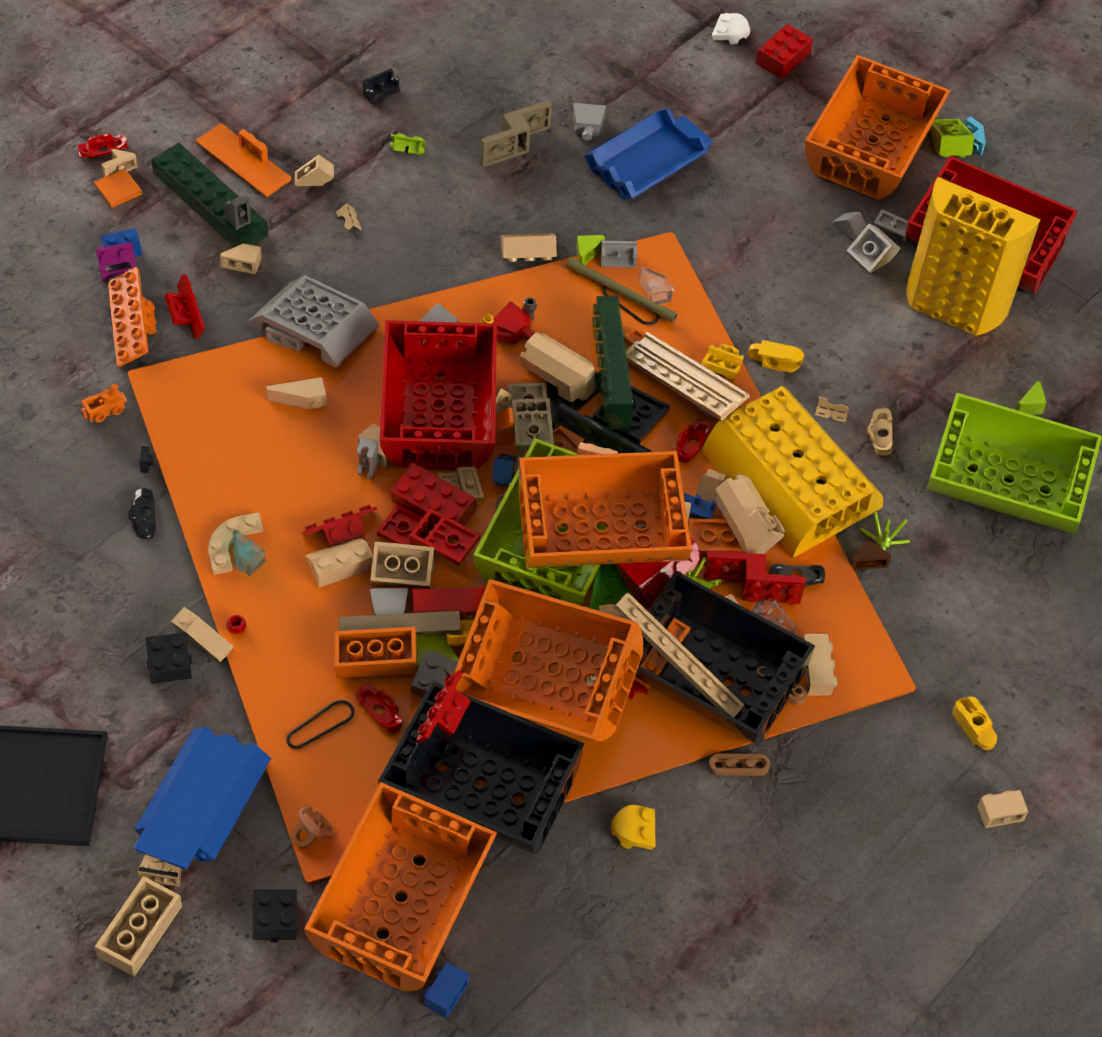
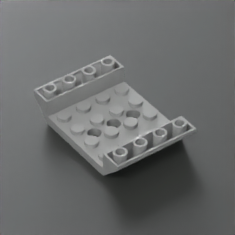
(335, 327)

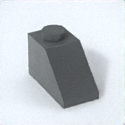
(238, 212)

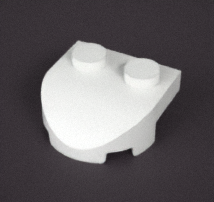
(731, 28)

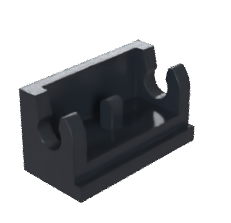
(381, 86)

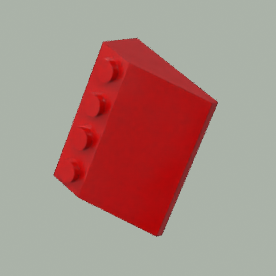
(649, 578)

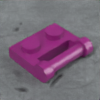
(114, 255)

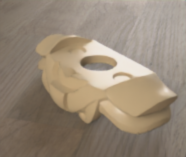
(881, 421)

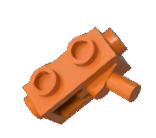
(103, 404)

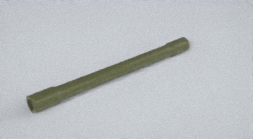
(618, 288)

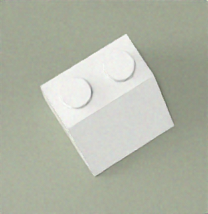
(873, 248)

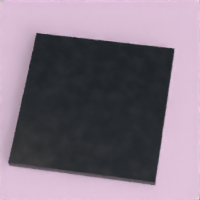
(49, 784)

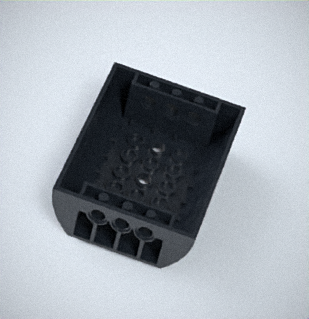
(493, 747)

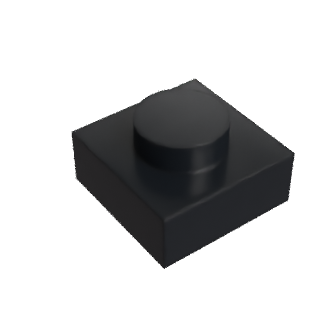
(146, 459)

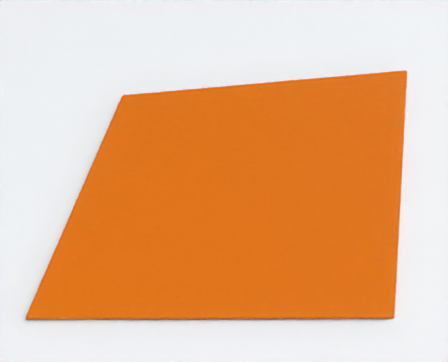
(242, 455)

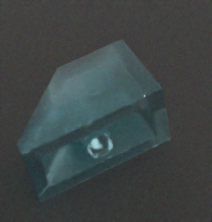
(247, 554)

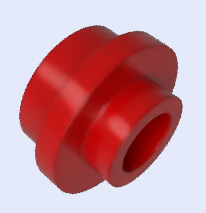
(236, 620)

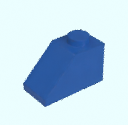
(503, 469)

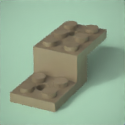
(515, 133)
(530, 414)

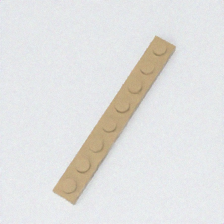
(679, 656)

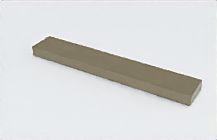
(423, 622)

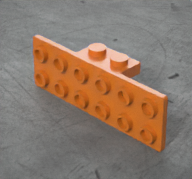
(245, 158)
(131, 317)

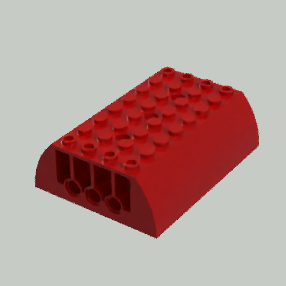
(1054, 217)
(465, 425)

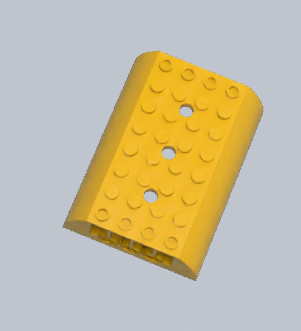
(990, 270)
(787, 484)

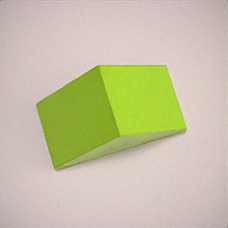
(588, 247)
(1034, 400)

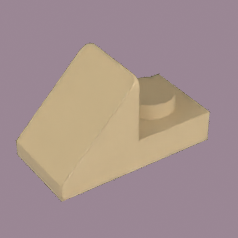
(119, 161)
(708, 484)

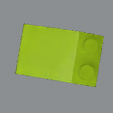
(951, 138)

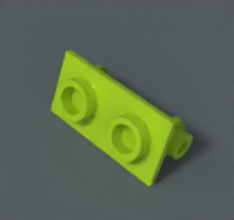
(415, 144)

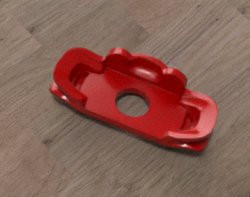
(92, 148)
(699, 430)
(370, 698)

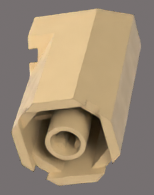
(559, 366)
(748, 515)

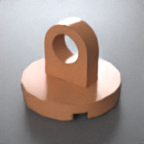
(314, 824)

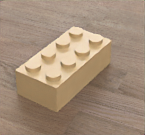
(138, 926)

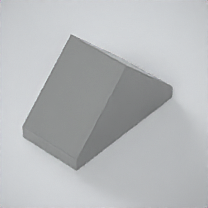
(851, 224)

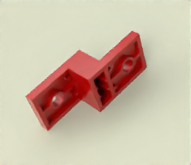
(429, 531)
(751, 570)

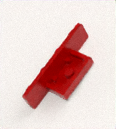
(184, 307)
(342, 529)
(447, 709)

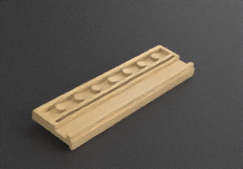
(686, 376)

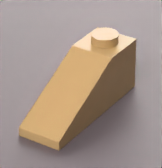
(301, 394)
(201, 634)

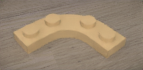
(223, 538)

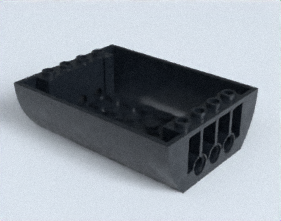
(732, 647)

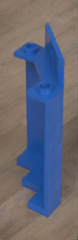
(647, 153)
(200, 798)

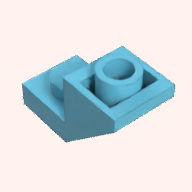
(978, 131)

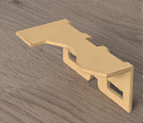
(343, 211)
(824, 403)

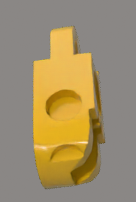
(776, 356)
(970, 711)

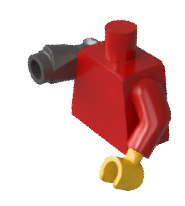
(513, 322)

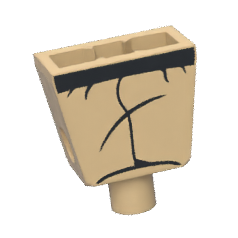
(160, 871)

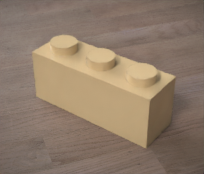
(821, 666)

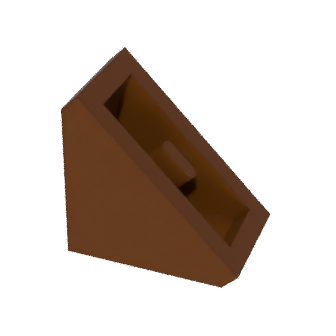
(870, 557)

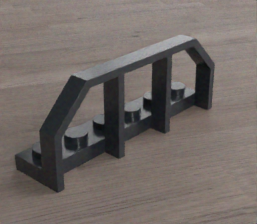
(594, 431)

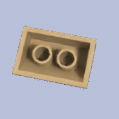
(528, 246)
(340, 561)
(402, 565)

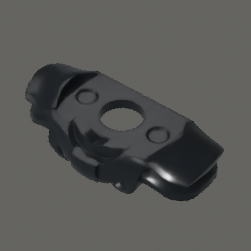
(143, 525)
(814, 574)

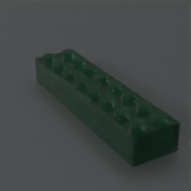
(205, 194)
(613, 363)

